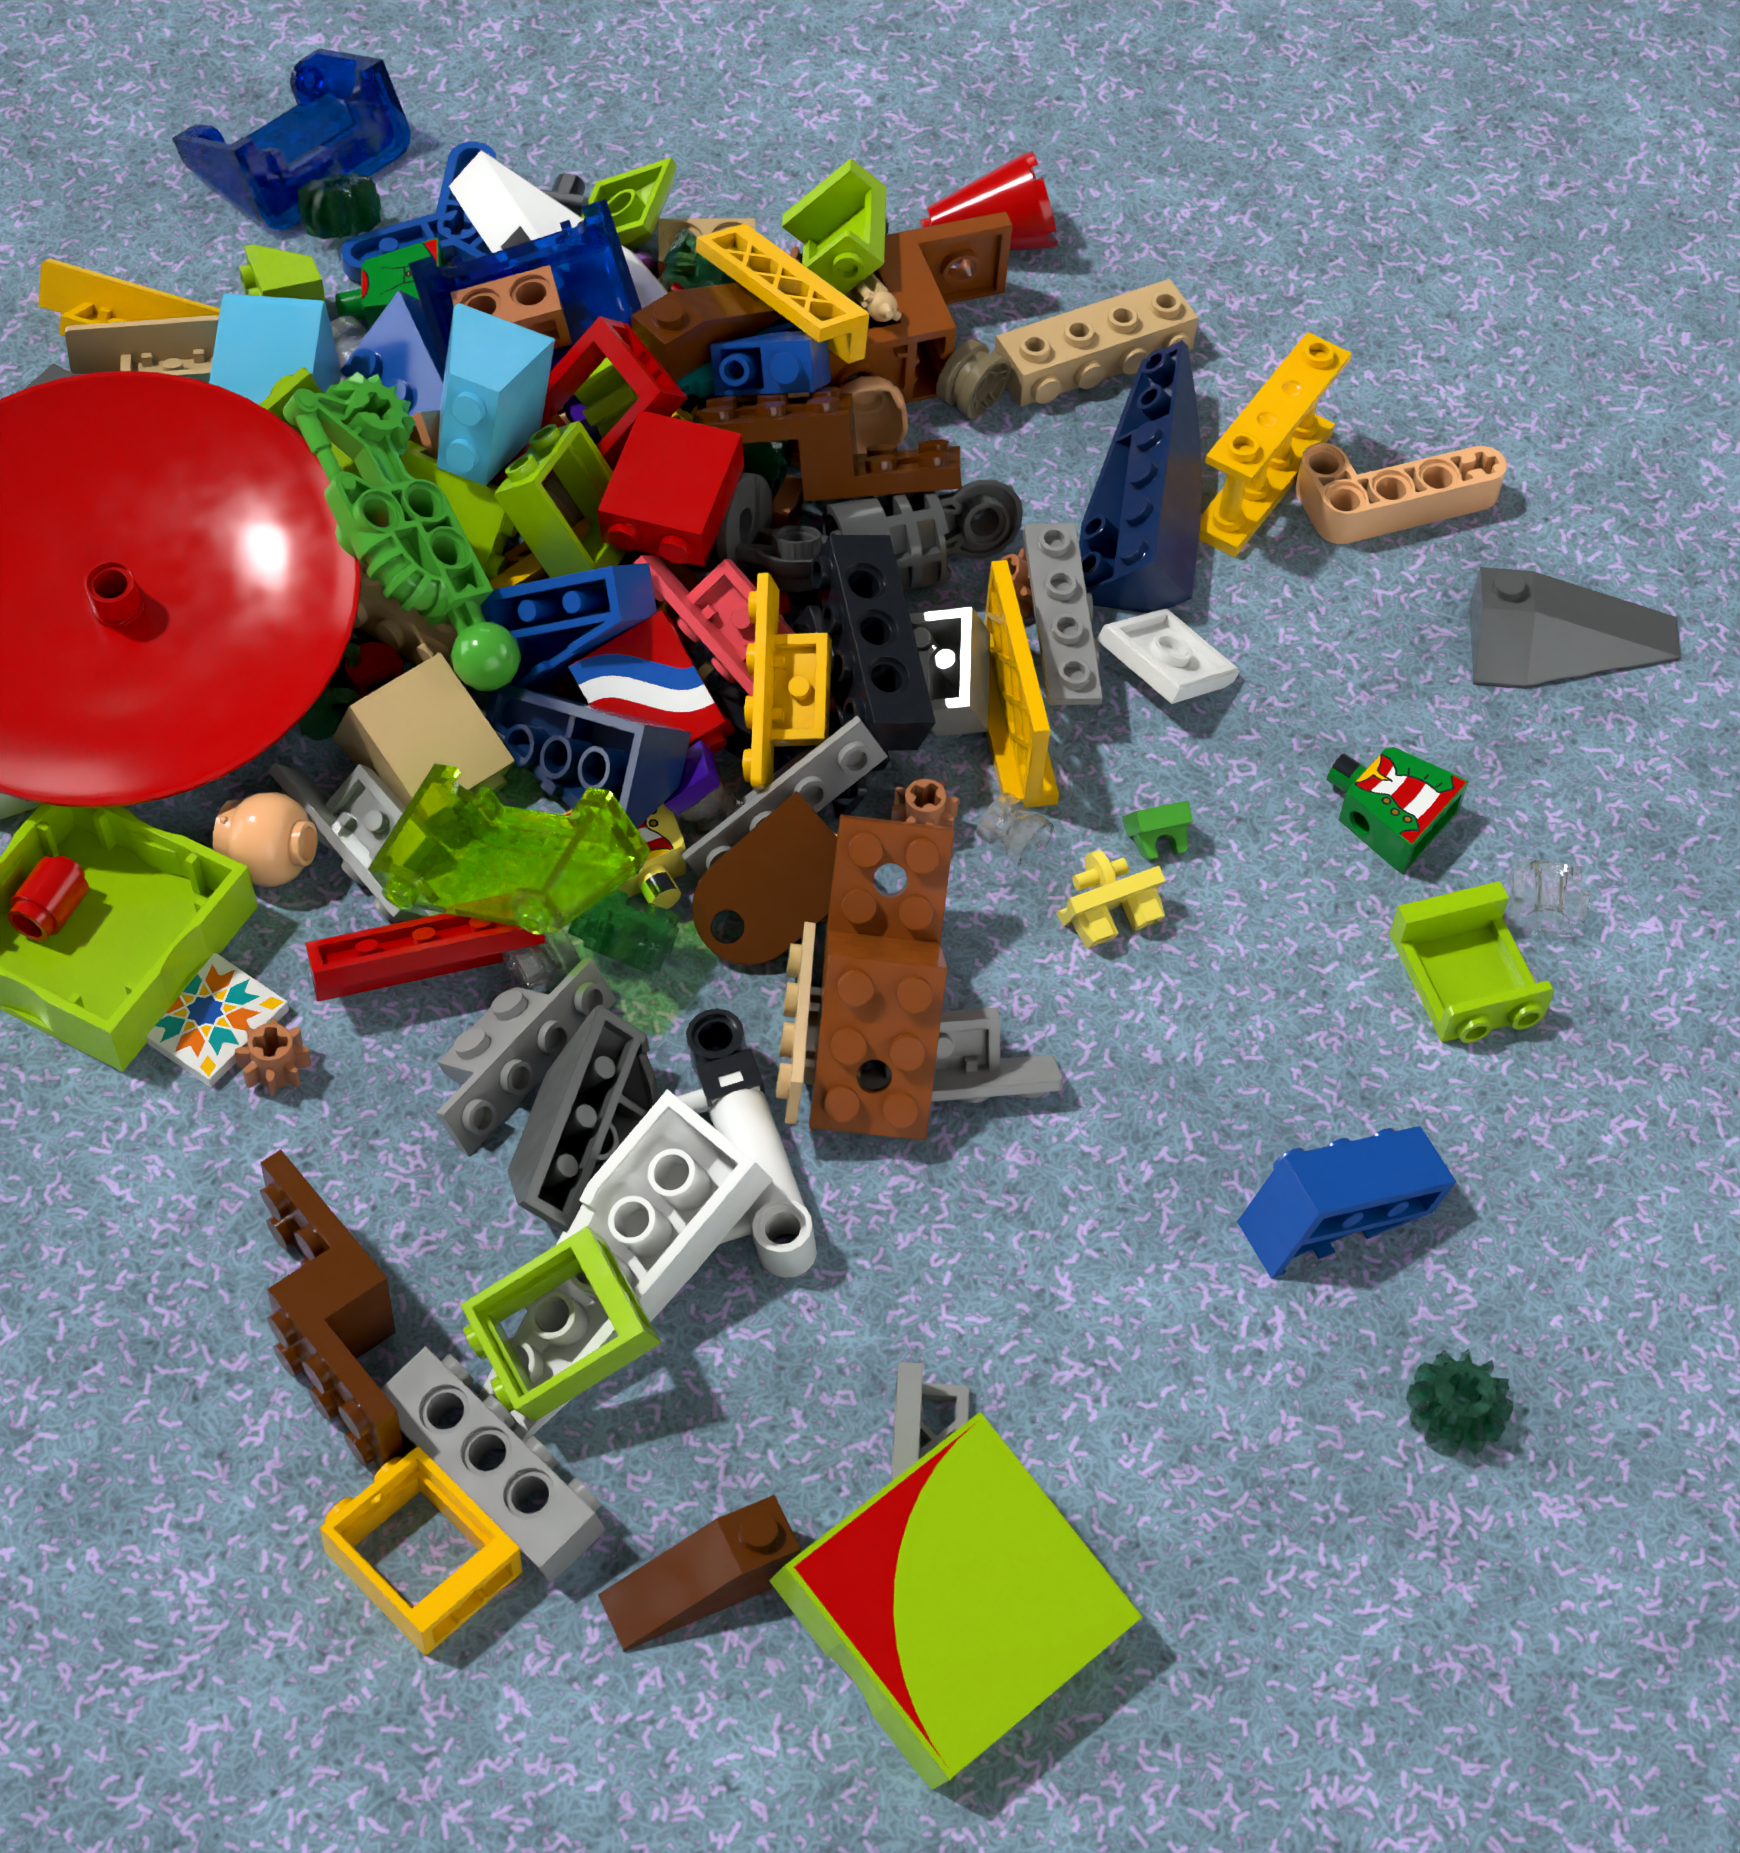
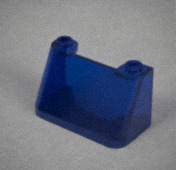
(341, 124)
(584, 263)

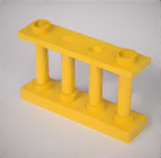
(1267, 443)

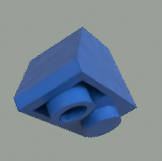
(770, 364)

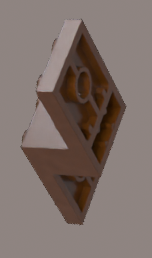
(829, 445)
(330, 1313)

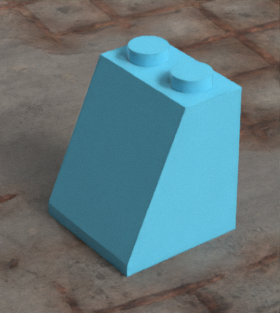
(270, 338)
(490, 393)

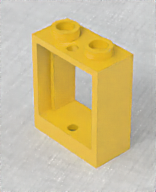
(463, 1591)

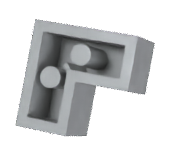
(955, 667)

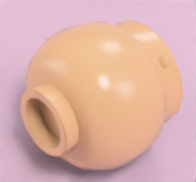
(266, 835)

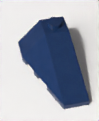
(589, 746)

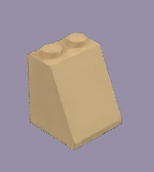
(423, 722)

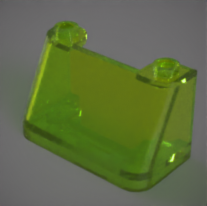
(506, 862)

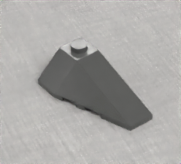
(1550, 630)

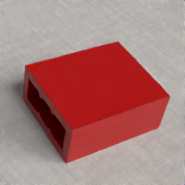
(671, 488)

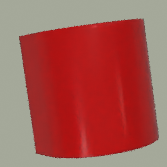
(377, 668)

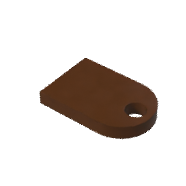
(773, 881)

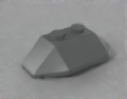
(582, 1115)

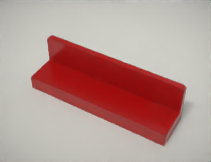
(409, 952)

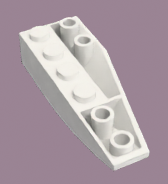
(514, 211)

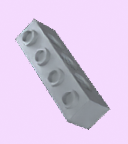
(547, 1538)

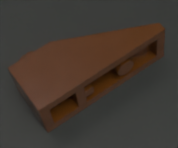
(688, 320)
(702, 1574)

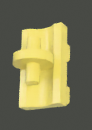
(1091, 909)

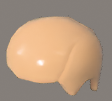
(878, 411)

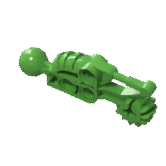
(402, 522)

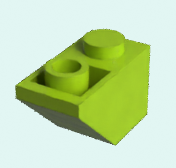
(280, 274)

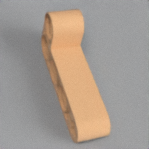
(1397, 497)

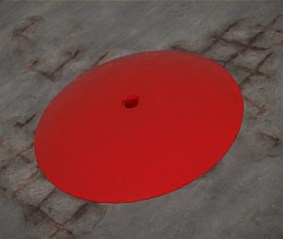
(224, 574)

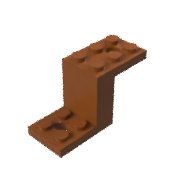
(921, 280)
(882, 978)

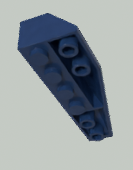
(1147, 501)

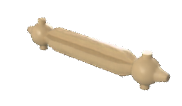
(876, 299)

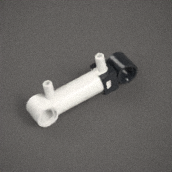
(740, 1111)

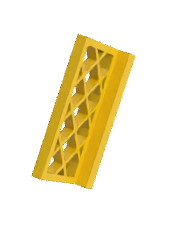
(1016, 712)

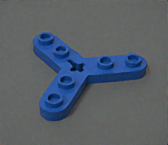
(435, 225)

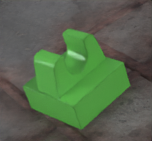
(1158, 821)

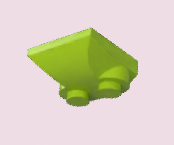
(636, 200)

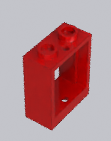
(633, 361)

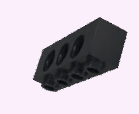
(873, 639)

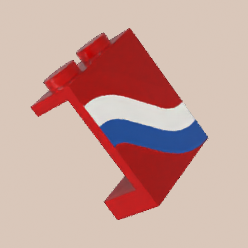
(653, 679)

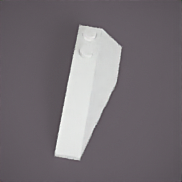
(662, 1212)

